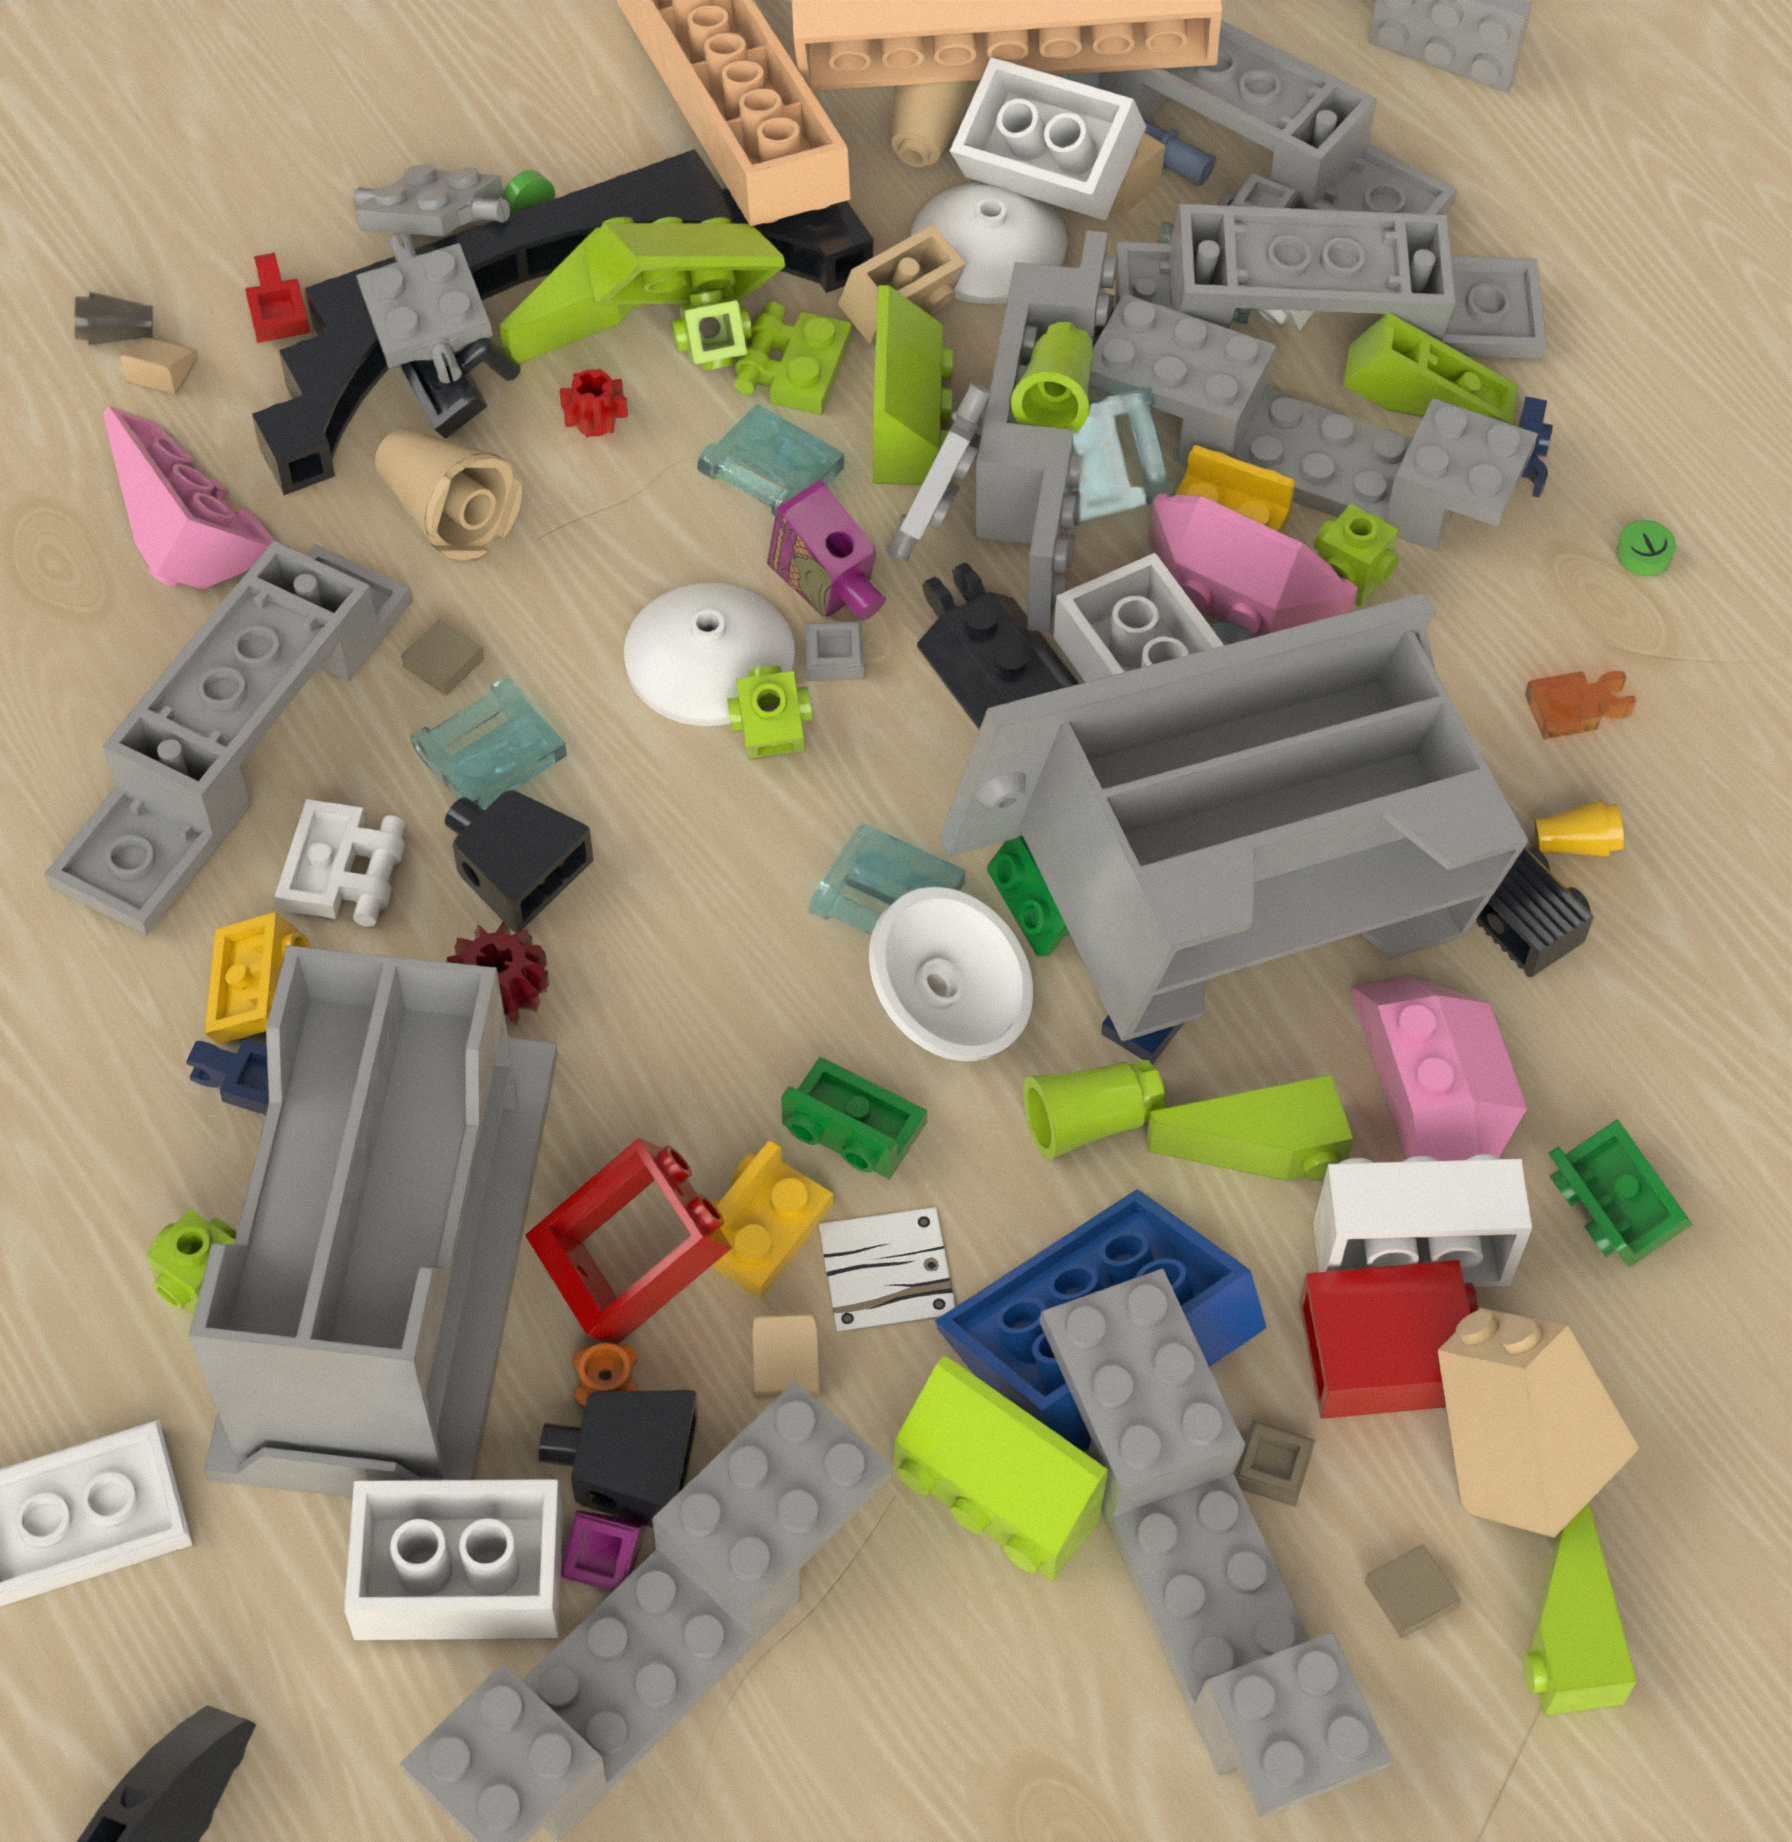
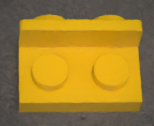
(1239, 486)
(246, 975)
(767, 1218)

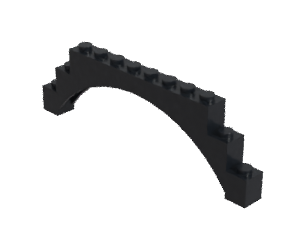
(345, 360)

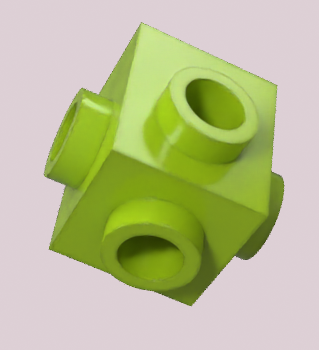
(729, 339)
(1359, 549)
(772, 731)
(181, 1256)

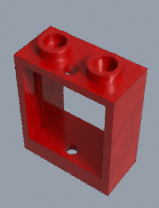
(576, 1275)

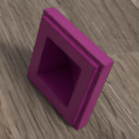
(602, 1549)

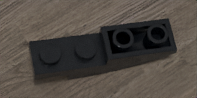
(175, 1783)

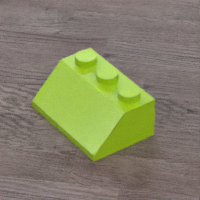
(672, 259)
(908, 390)
(999, 1470)

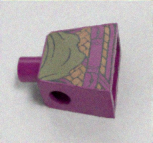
(824, 554)

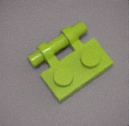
(810, 359)

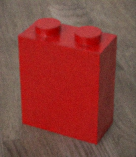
(1380, 1333)

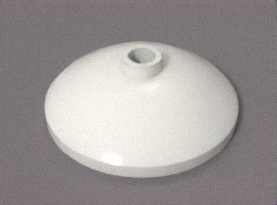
(991, 233)
(694, 671)
(969, 961)

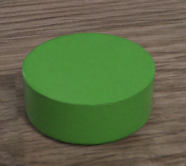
(528, 190)

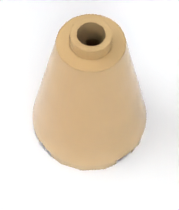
(928, 119)
(450, 490)

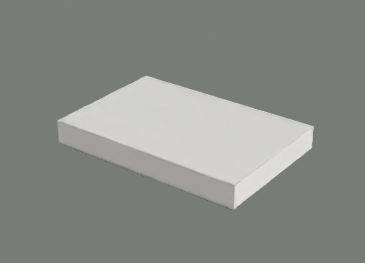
(88, 1512)

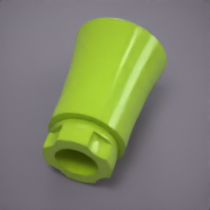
(1056, 380)
(1090, 1105)

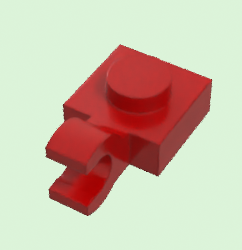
(276, 304)

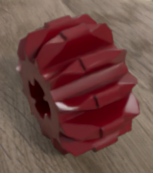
(517, 962)

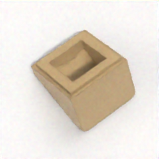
(157, 364)
(785, 1353)

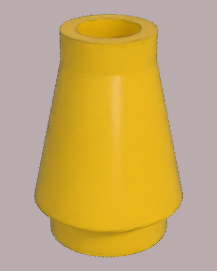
(1584, 830)

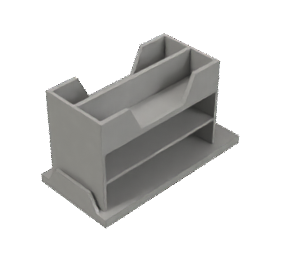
(1245, 807)
(375, 1228)

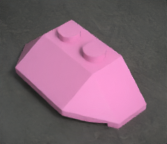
(1243, 567)
(1440, 1068)

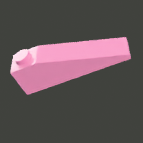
(177, 511)

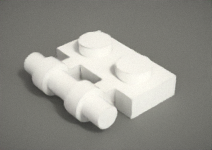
(322, 859)

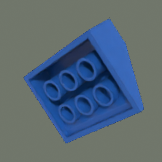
(1000, 1325)

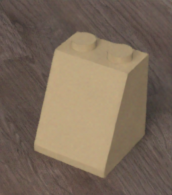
(1528, 1421)

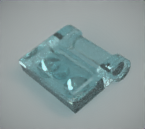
(776, 451)
(1104, 473)
(499, 758)
(881, 869)

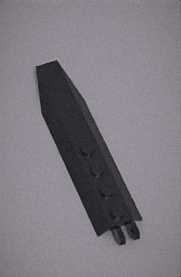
(986, 648)

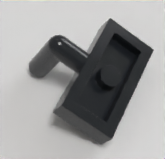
(459, 401)

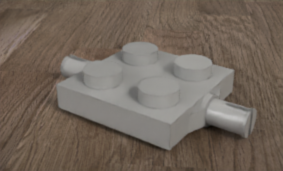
(431, 201)
(424, 306)
(952, 460)

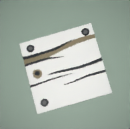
(886, 1269)

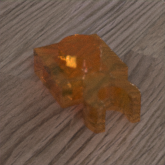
(1572, 706)

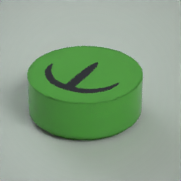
(1646, 548)

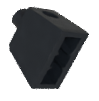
(517, 853)
(628, 1451)

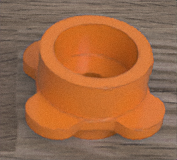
(603, 1358)

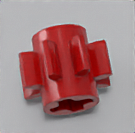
(593, 402)

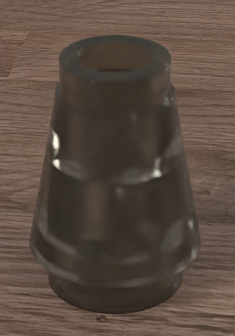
(111, 319)

